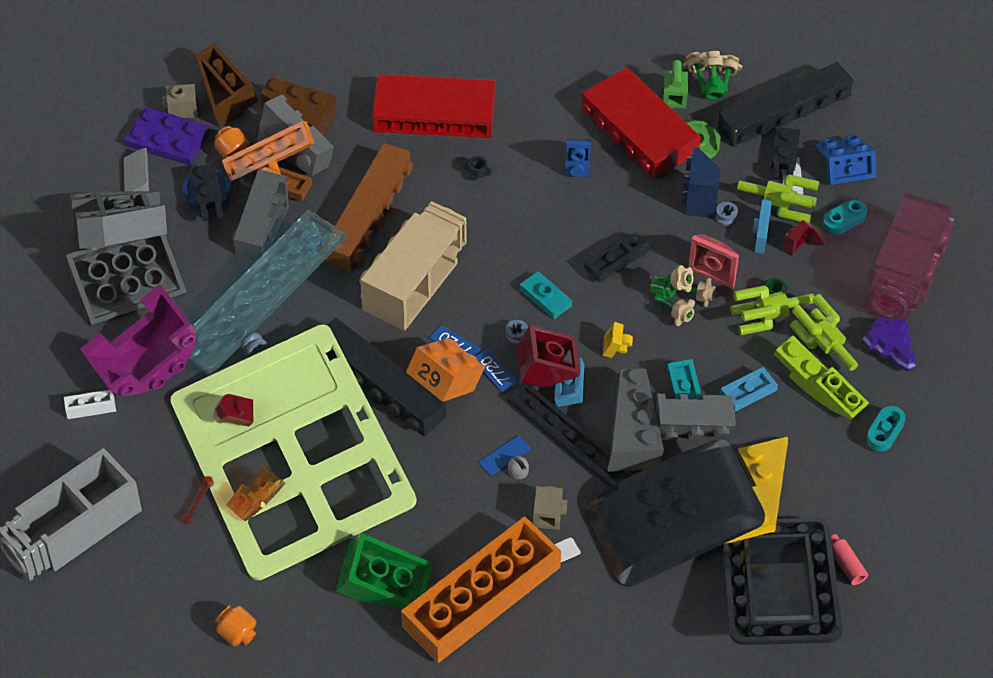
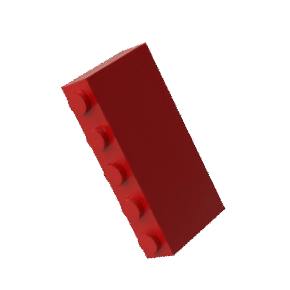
(434, 106)
(640, 122)

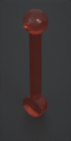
(208, 482)

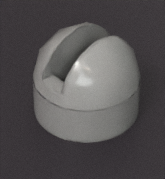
(515, 470)

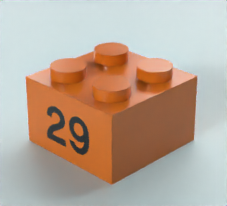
(445, 369)

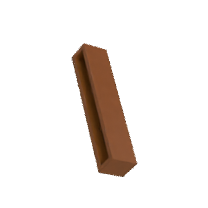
(369, 204)

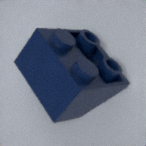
(701, 184)

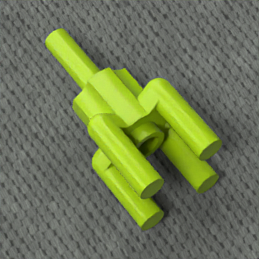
(783, 195)
(766, 307)
(823, 331)

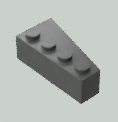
(635, 428)

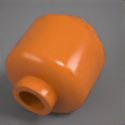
(230, 141)
(236, 626)

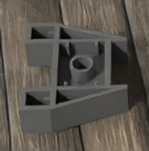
(116, 217)

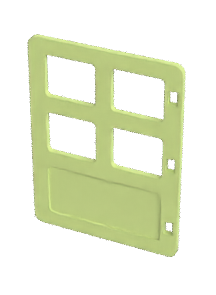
(289, 390)

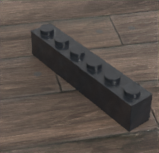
(785, 104)
(388, 381)

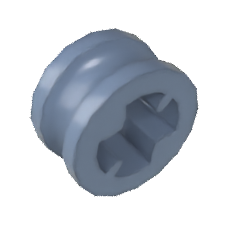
(732, 211)
(515, 325)
(254, 344)

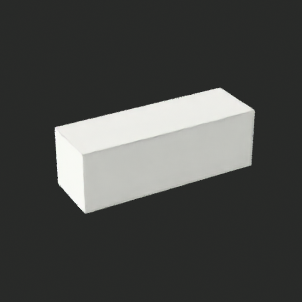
(89, 404)

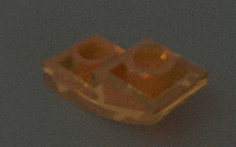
(252, 498)

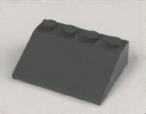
(121, 274)

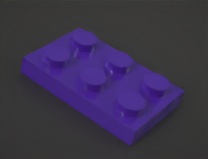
(167, 135)

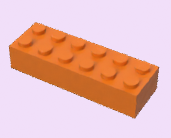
(481, 589)

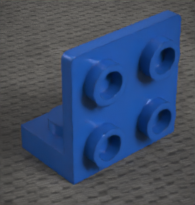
(848, 159)

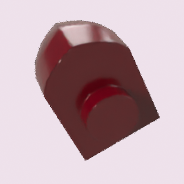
(798, 236)
(234, 410)

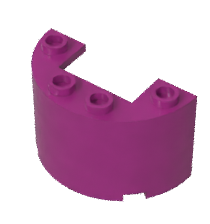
(146, 351)

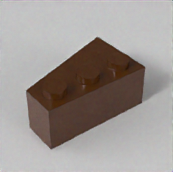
(225, 84)

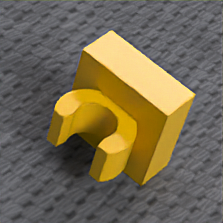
(616, 341)

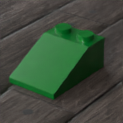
(382, 573)

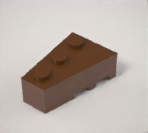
(315, 105)

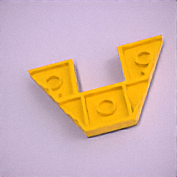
(765, 469)

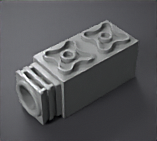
(70, 515)

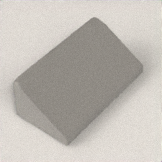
(136, 171)

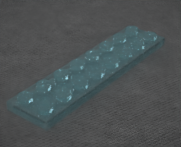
(262, 289)

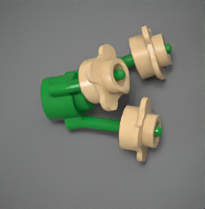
(714, 87)
(682, 280)

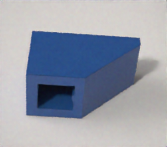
(577, 157)

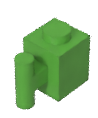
(675, 86)

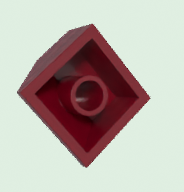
(547, 357)

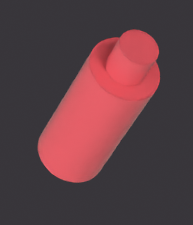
(848, 561)

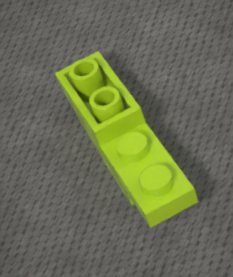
(822, 384)

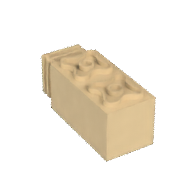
(413, 265)

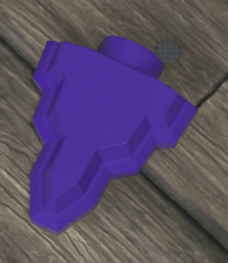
(891, 341)

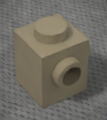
(181, 101)
(549, 507)

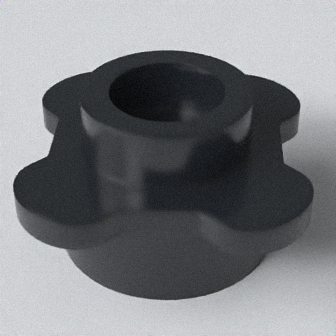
(477, 167)

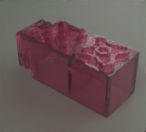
(909, 257)

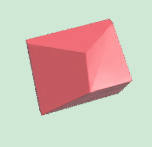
(713, 260)

